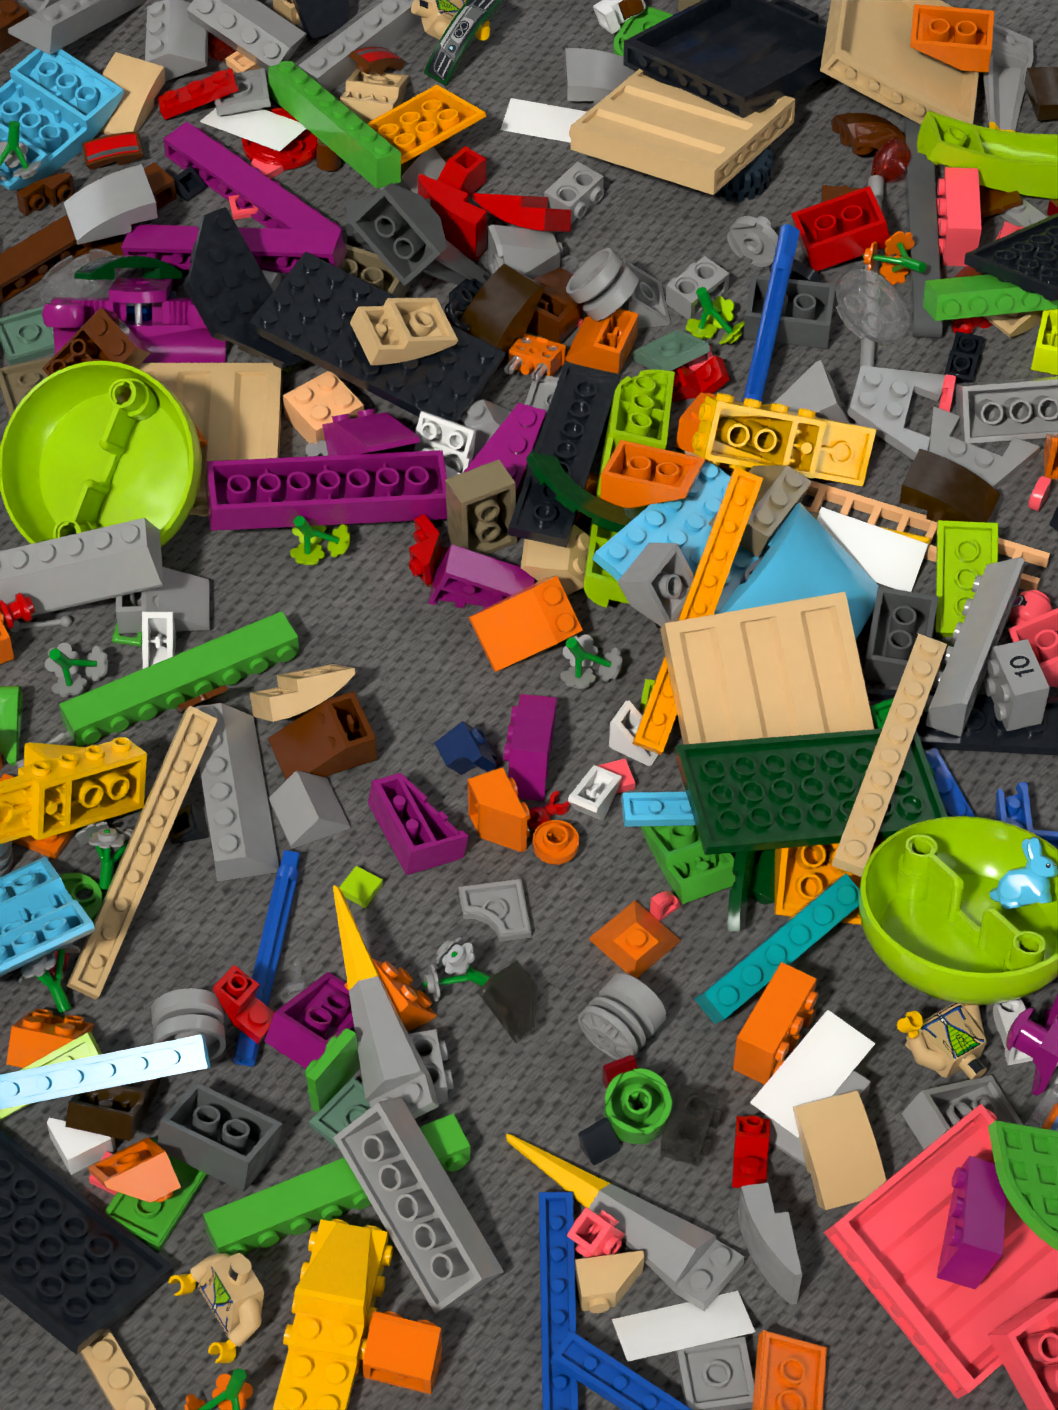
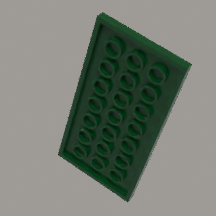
(795, 789)

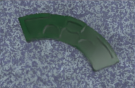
(572, 496)
(738, 895)

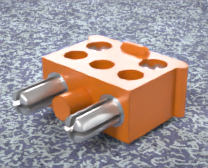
(535, 357)

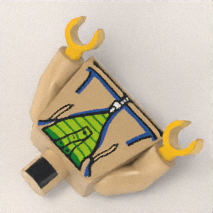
(438, 14)
(947, 1040)
(231, 1294)

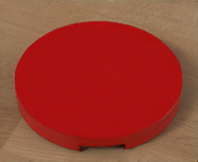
(294, 155)

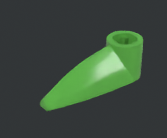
(10, 722)

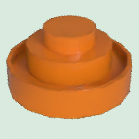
(555, 842)

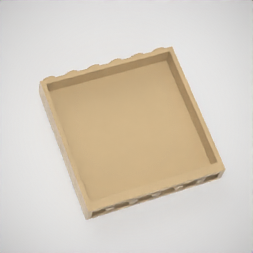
(872, 54)

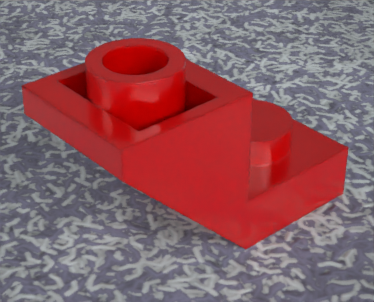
(705, 379)
(427, 551)
(246, 1012)
(750, 1151)

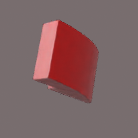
(525, 211)
(462, 222)

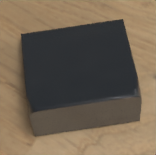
(189, 184)
(189, 825)
(599, 1141)

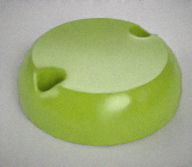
(94, 459)
(934, 917)

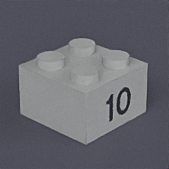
(1016, 685)

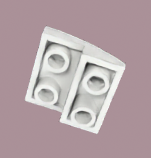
(452, 438)

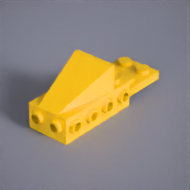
(769, 434)
(71, 788)
(332, 1315)

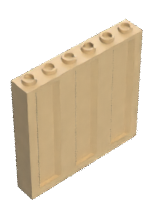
(676, 133)
(231, 406)
(767, 672)

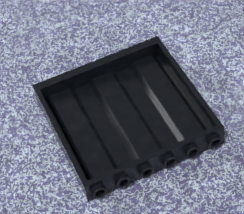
(731, 53)

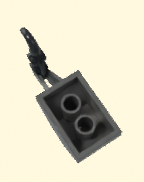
(412, 241)

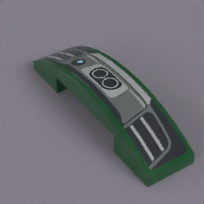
(458, 37)
(104, 268)

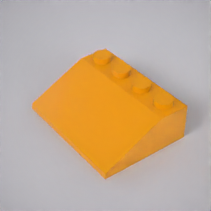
(425, 121)
(805, 873)

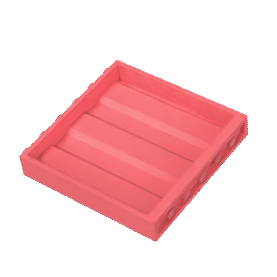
(896, 1251)

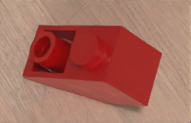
(464, 171)

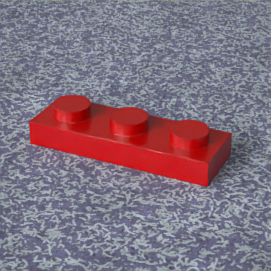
(198, 93)

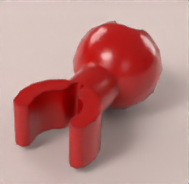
(967, 325)
(540, 815)

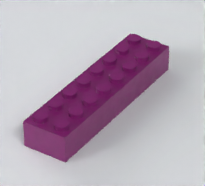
(326, 489)

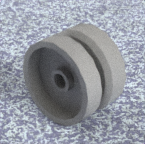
(602, 284)
(189, 1014)

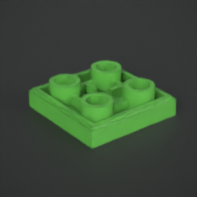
(332, 1069)

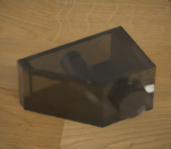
(512, 1000)

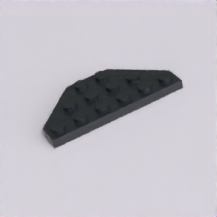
(230, 287)

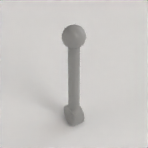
(65, 621)

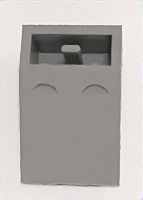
(182, 593)

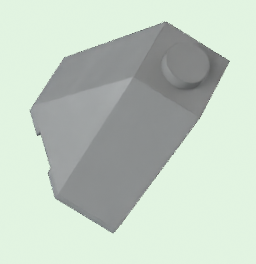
(524, 250)
(817, 393)

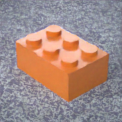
(775, 1023)

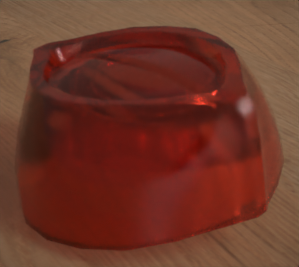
(891, 159)

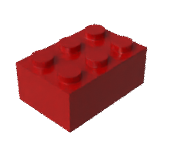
(840, 228)

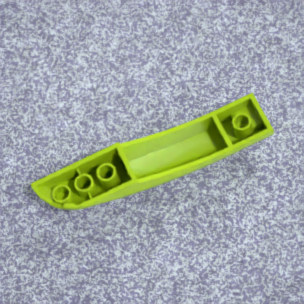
(1003, 158)
(639, 416)

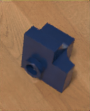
(466, 748)

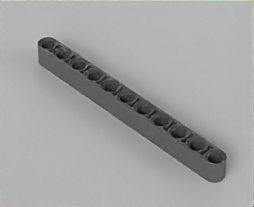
(923, 225)

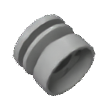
(622, 1016)

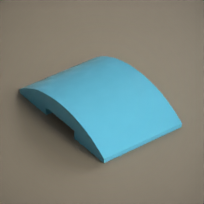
(57, 110)
(803, 565)
(37, 915)

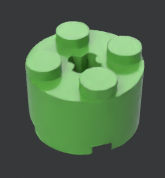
(626, 1091)

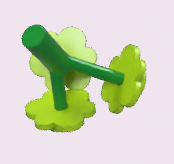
(715, 312)
(311, 553)

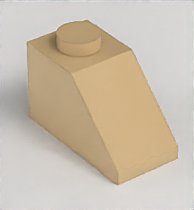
(606, 1279)

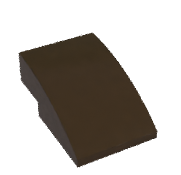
(1043, 91)
(503, 308)
(947, 490)
(112, 1110)

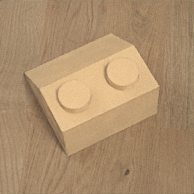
(549, 560)

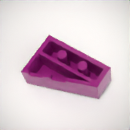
(513, 443)
(475, 579)
(530, 744)
(413, 827)
(974, 1224)

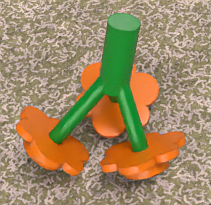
(894, 267)
(229, 1394)

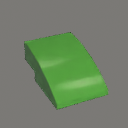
(685, 864)

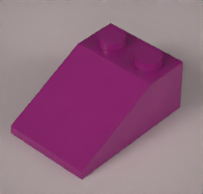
(365, 433)
(311, 1019)

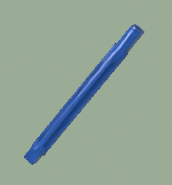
(771, 312)
(270, 946)

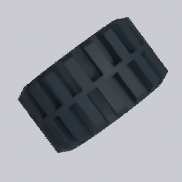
(751, 179)

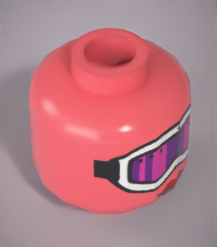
(1028, 606)

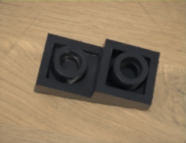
(964, 356)

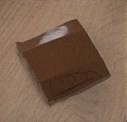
(864, 131)

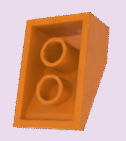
(954, 35)
(647, 475)
(525, 623)

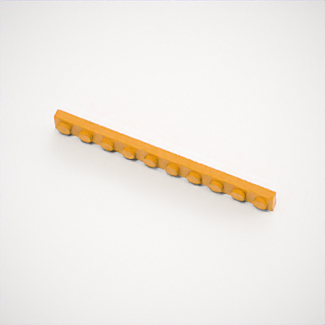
(701, 598)

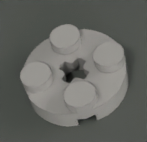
(763, 243)

